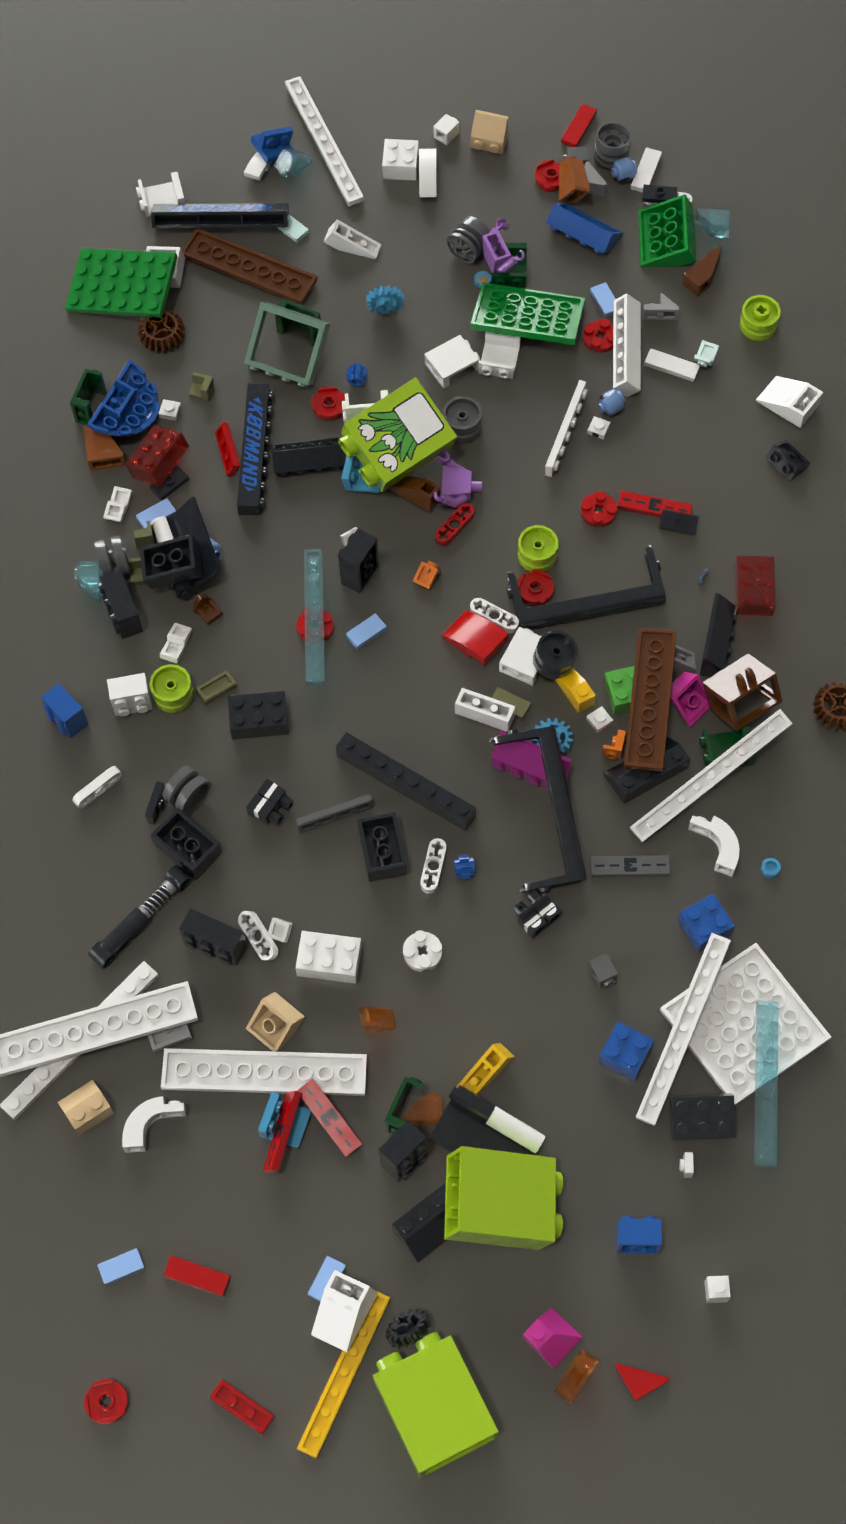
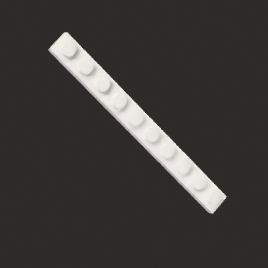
(324, 141)
(710, 775)
(683, 1029)
(46, 1074)

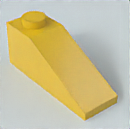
(577, 691)
(487, 1068)

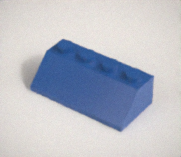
(583, 227)

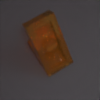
(377, 1019)

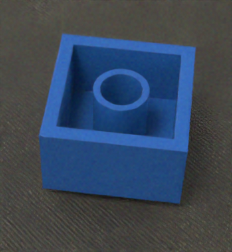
(64, 711)
(703, 919)
(626, 1051)
(638, 1235)

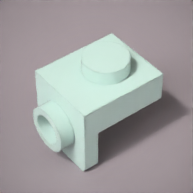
(706, 354)

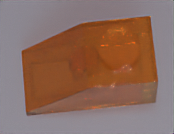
(425, 1110)
(576, 1376)

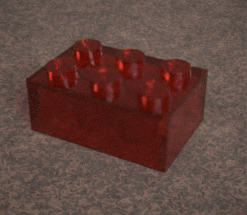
(157, 455)
(754, 585)

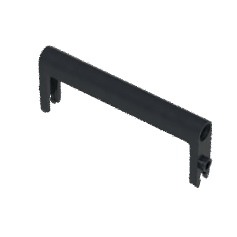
(590, 605)
(560, 804)

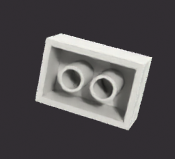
(328, 957)

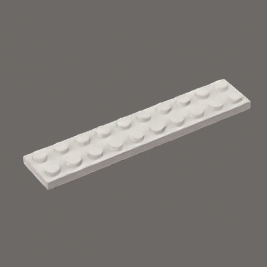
(96, 1028)
(262, 1071)

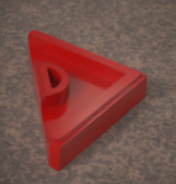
(639, 1381)

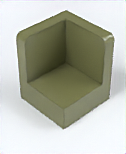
(202, 386)
(144, 536)
(135, 571)

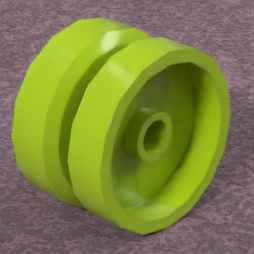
(759, 317)
(537, 548)
(171, 688)

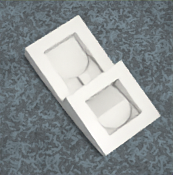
(256, 167)
(118, 505)
(176, 643)

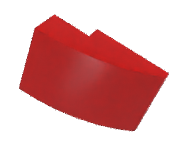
(476, 637)

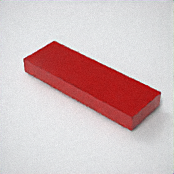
(578, 125)
(227, 449)
(196, 1276)
(242, 1407)

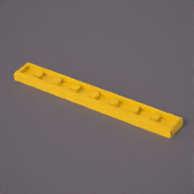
(340, 1381)

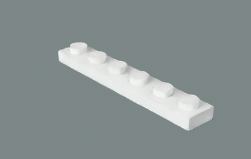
(564, 432)

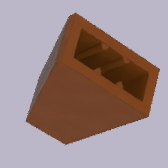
(572, 180)
(102, 450)

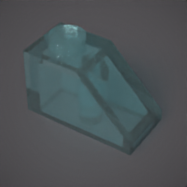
(292, 162)
(714, 221)
(88, 577)

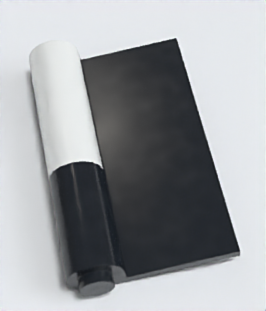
(185, 522)
(480, 1124)

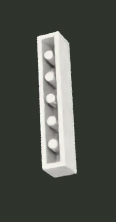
(627, 345)

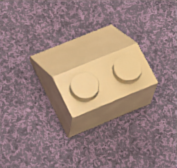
(489, 132)
(274, 1021)
(85, 1107)

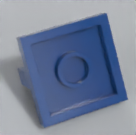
(272, 142)

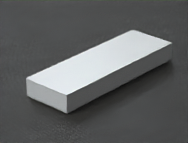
(646, 169)
(672, 365)

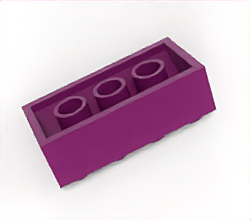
(524, 761)

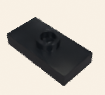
(657, 193)
(173, 481)
(678, 521)
(156, 803)

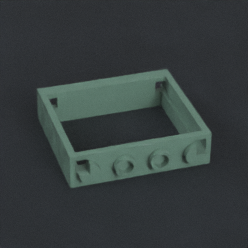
(323, 327)

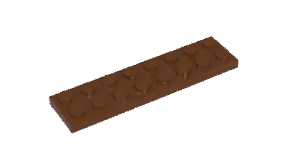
(249, 266)
(650, 699)

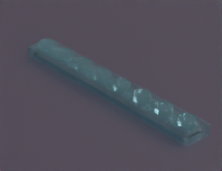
(314, 617)
(766, 1083)

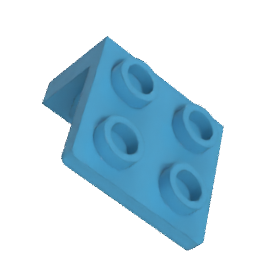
(352, 479)
(270, 1118)

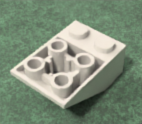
(791, 399)
(342, 1310)

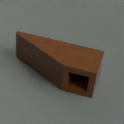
(700, 276)
(418, 491)

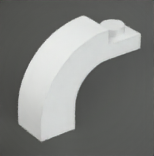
(427, 173)
(723, 837)
(143, 1117)

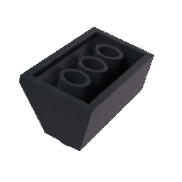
(307, 455)
(718, 636)
(633, 782)
(423, 1225)

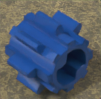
(356, 374)
(464, 867)

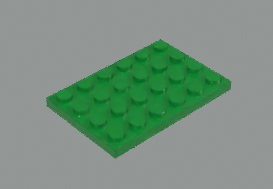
(121, 282)
(528, 313)

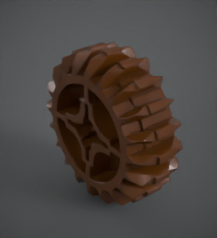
(163, 336)
(834, 696)

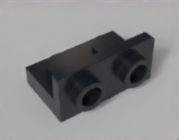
(787, 459)

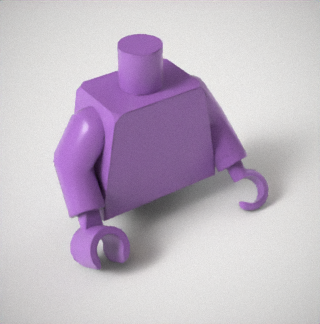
(496, 251)
(456, 483)

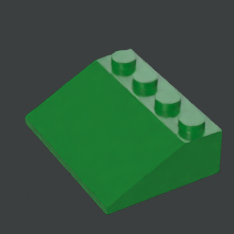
(667, 233)

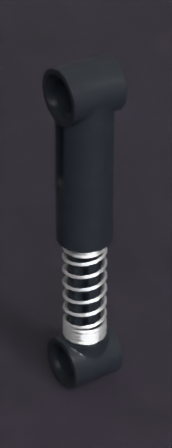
(105, 951)

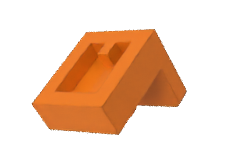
(426, 574)
(615, 750)

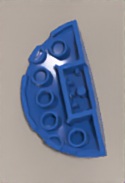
(128, 406)

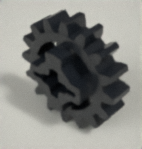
(407, 1328)

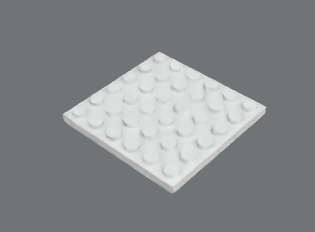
(727, 1026)

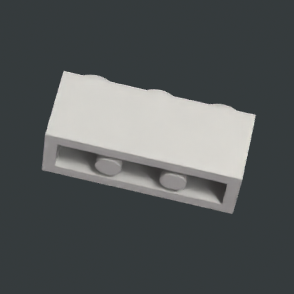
(484, 709)

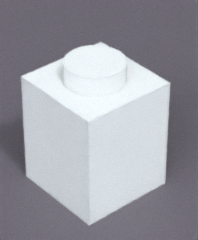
(446, 129)
(717, 1289)

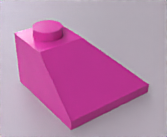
(689, 697)
(551, 1337)

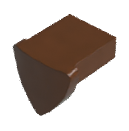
(206, 609)

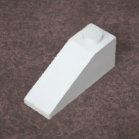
(351, 241)

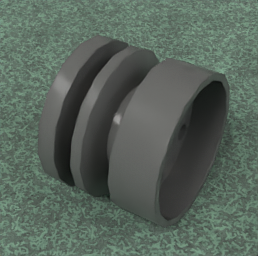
(611, 144)
(467, 240)

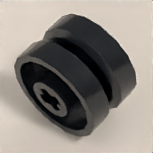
(555, 654)

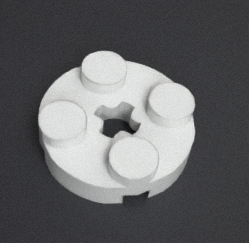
(420, 940)

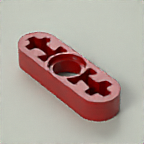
(453, 532)

